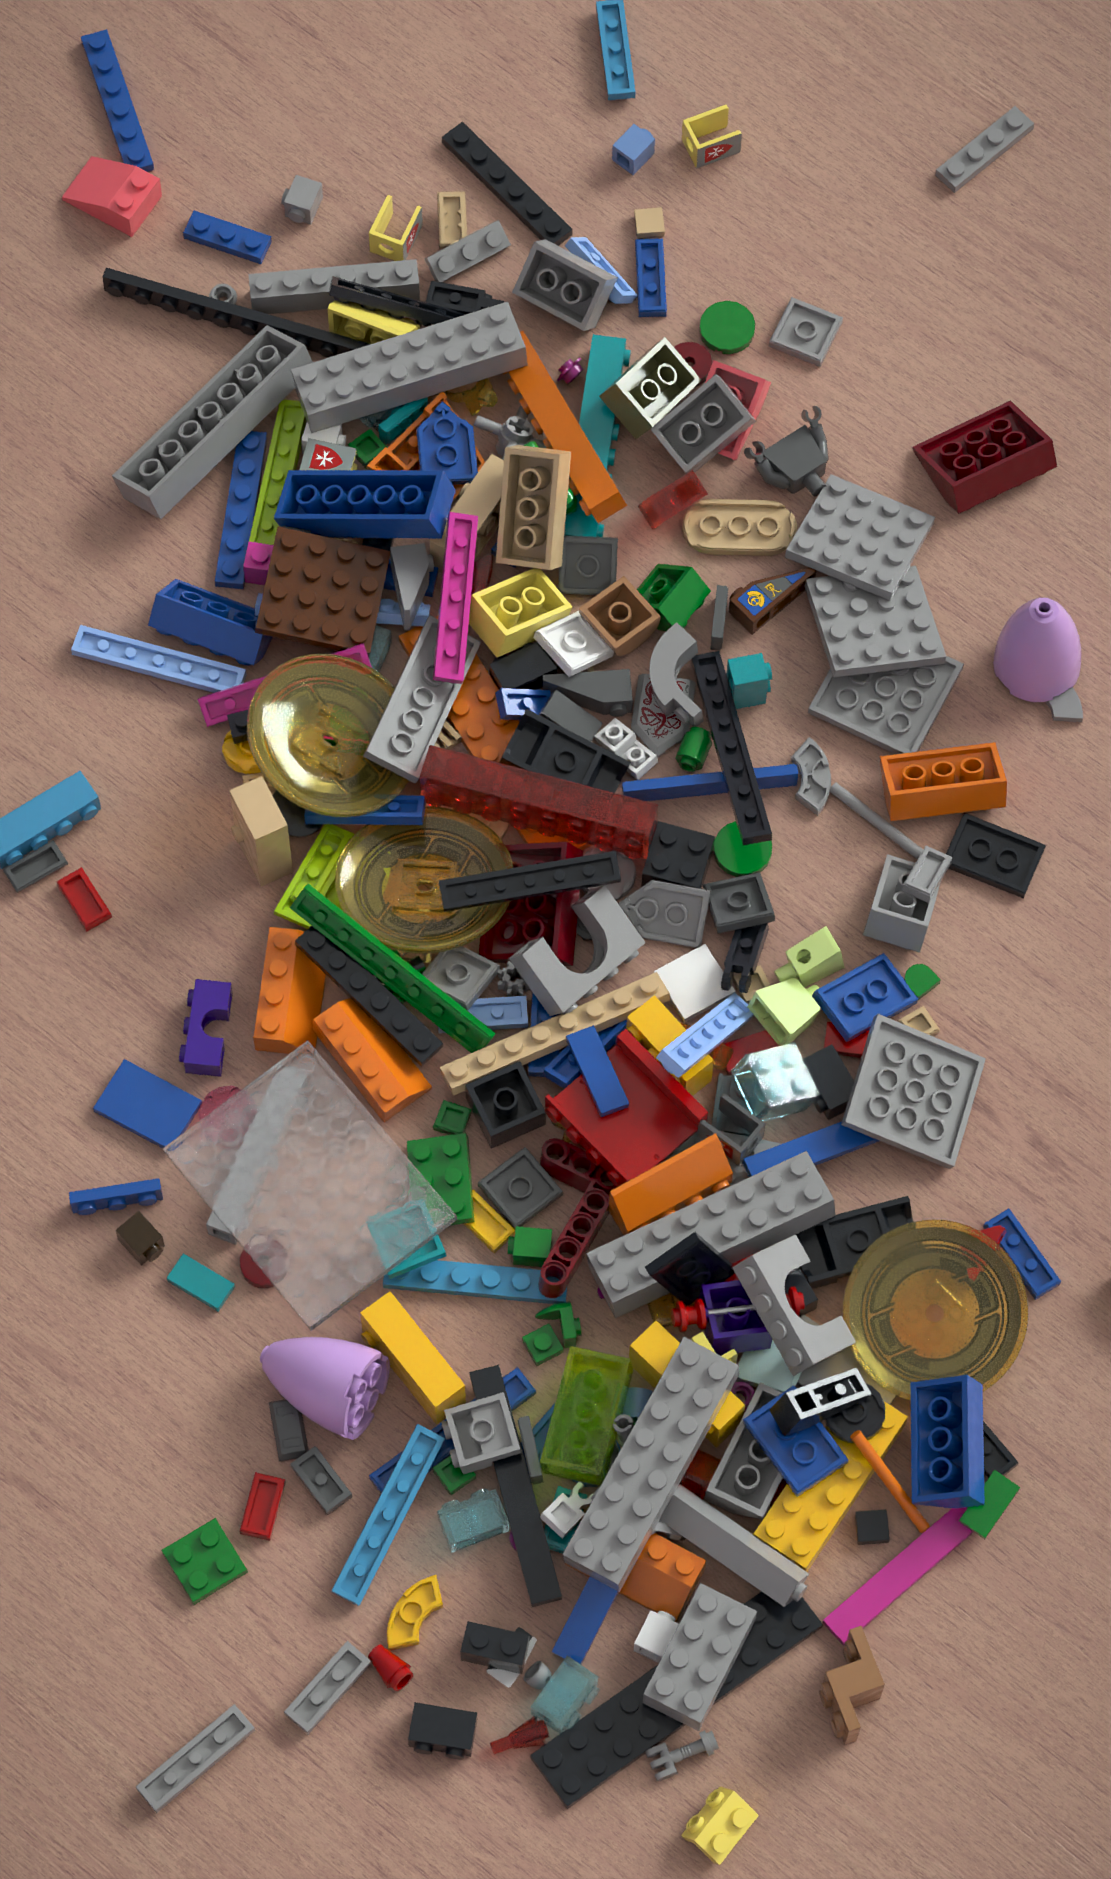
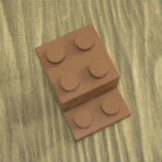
(851, 1686)

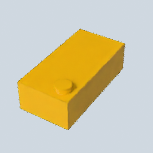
(412, 1356)
(650, 1358)

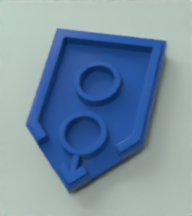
(447, 445)

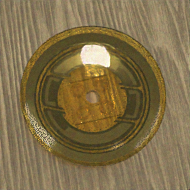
(316, 699)
(387, 864)
(942, 1267)

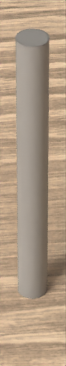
(876, 820)

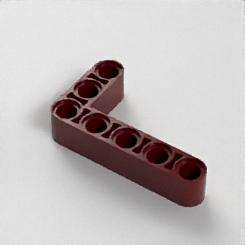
(583, 1217)

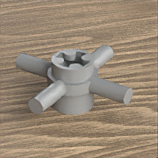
(514, 431)

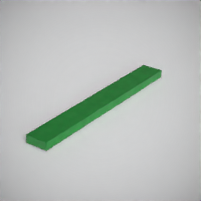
(392, 969)

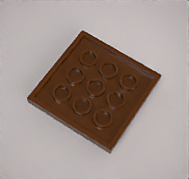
(322, 591)

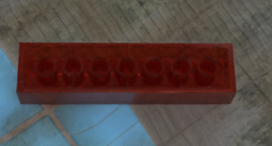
(538, 802)

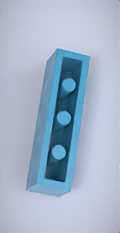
(46, 817)

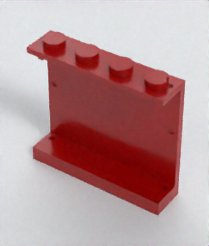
(640, 1136)

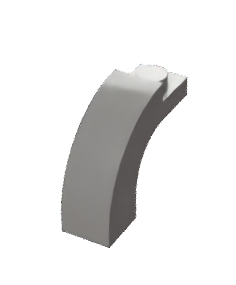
(667, 659)

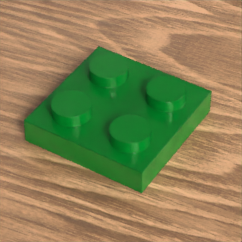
(204, 1561)

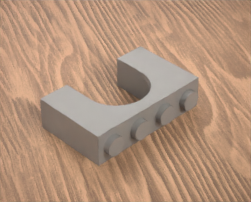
(613, 941)
(797, 1341)

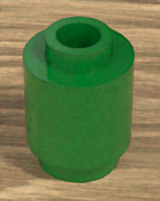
(694, 749)

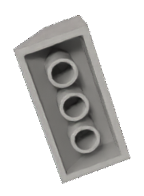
(745, 1475)

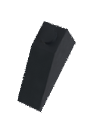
(818, 1401)

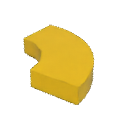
(411, 1611)

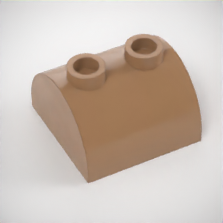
(621, 617)

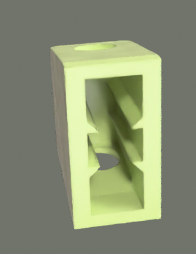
(812, 959)
(785, 1009)

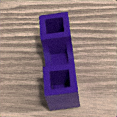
(208, 1003)

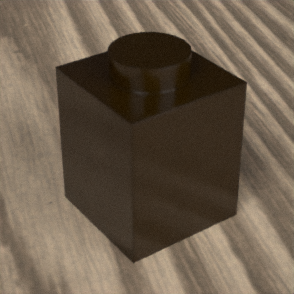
(140, 1238)

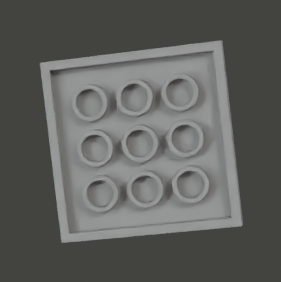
(860, 537)
(874, 633)
(887, 706)
(913, 1091)

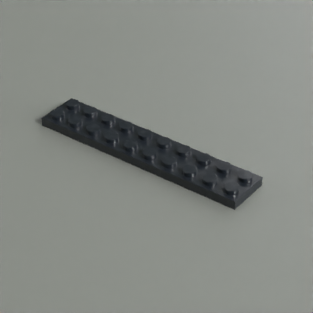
(626, 1727)

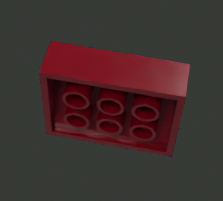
(986, 456)
(537, 916)

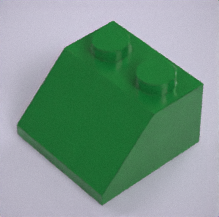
(674, 593)

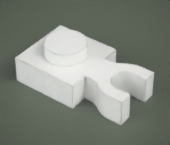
(566, 1512)

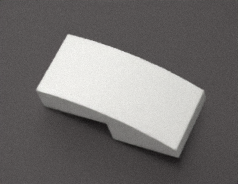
(623, 742)

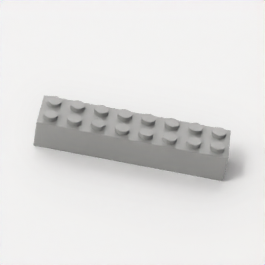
(409, 367)
(211, 422)
(732, 1221)
(651, 1464)

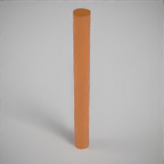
(889, 1481)

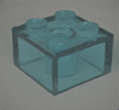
(775, 1082)

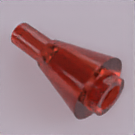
(529, 1734)

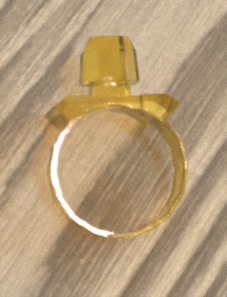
(480, 395)

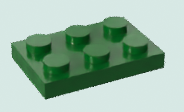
(447, 1168)

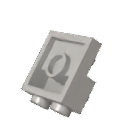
(480, 1433)

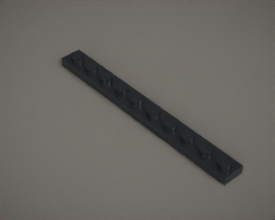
(223, 313)

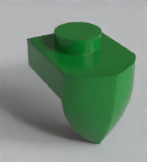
(569, 1325)

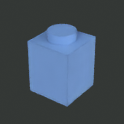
(633, 149)

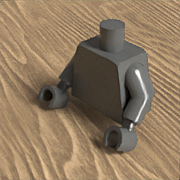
(796, 459)

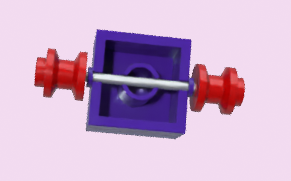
(729, 1317)

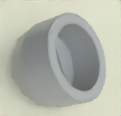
(537, 1675)

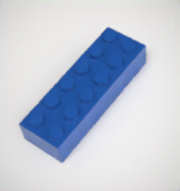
(366, 503)

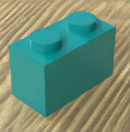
(749, 680)

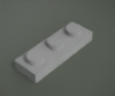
(467, 251)
(327, 1687)

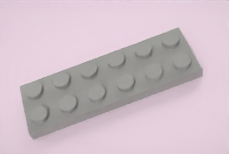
(415, 708)

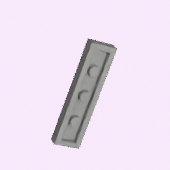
(984, 149)
(195, 1758)

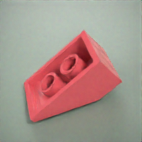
(114, 193)
(749, 390)

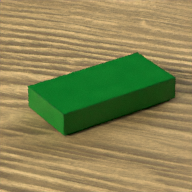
(998, 1495)

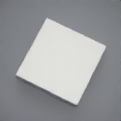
(573, 644)
(694, 983)

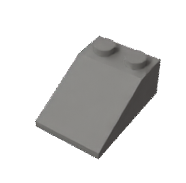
(895, 914)

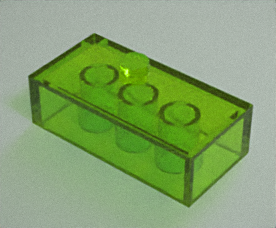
(584, 1414)

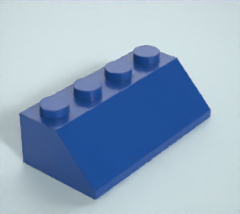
(209, 621)
(947, 1442)

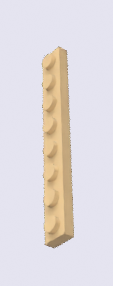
(552, 1033)

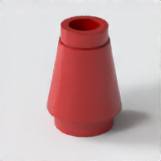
(391, 1668)

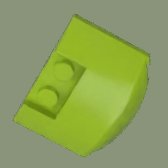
(317, 870)

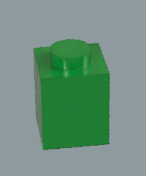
(530, 1246)

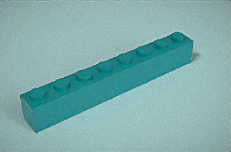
(597, 421)

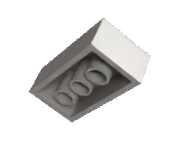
(699, 1657)

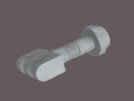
(668, 1759)

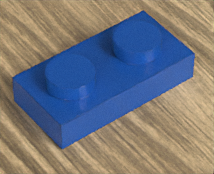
(514, 702)

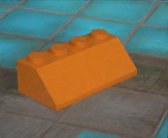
(943, 781)
(288, 995)
(370, 1058)
(671, 1185)
(663, 1576)

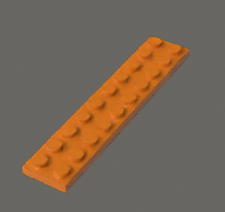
(479, 722)

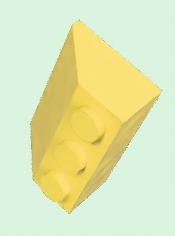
(366, 325)

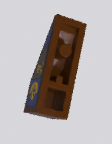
(767, 597)

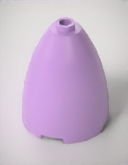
(1038, 651)
(328, 1380)

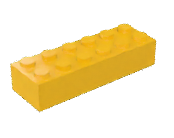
(805, 1523)

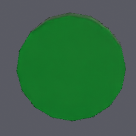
(727, 327)
(738, 858)

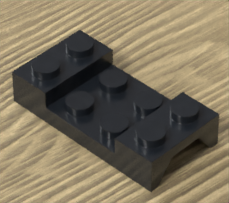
(559, 753)
(841, 1240)

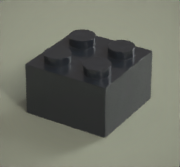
(678, 856)
(505, 1104)

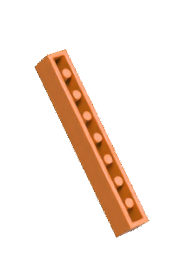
(564, 433)

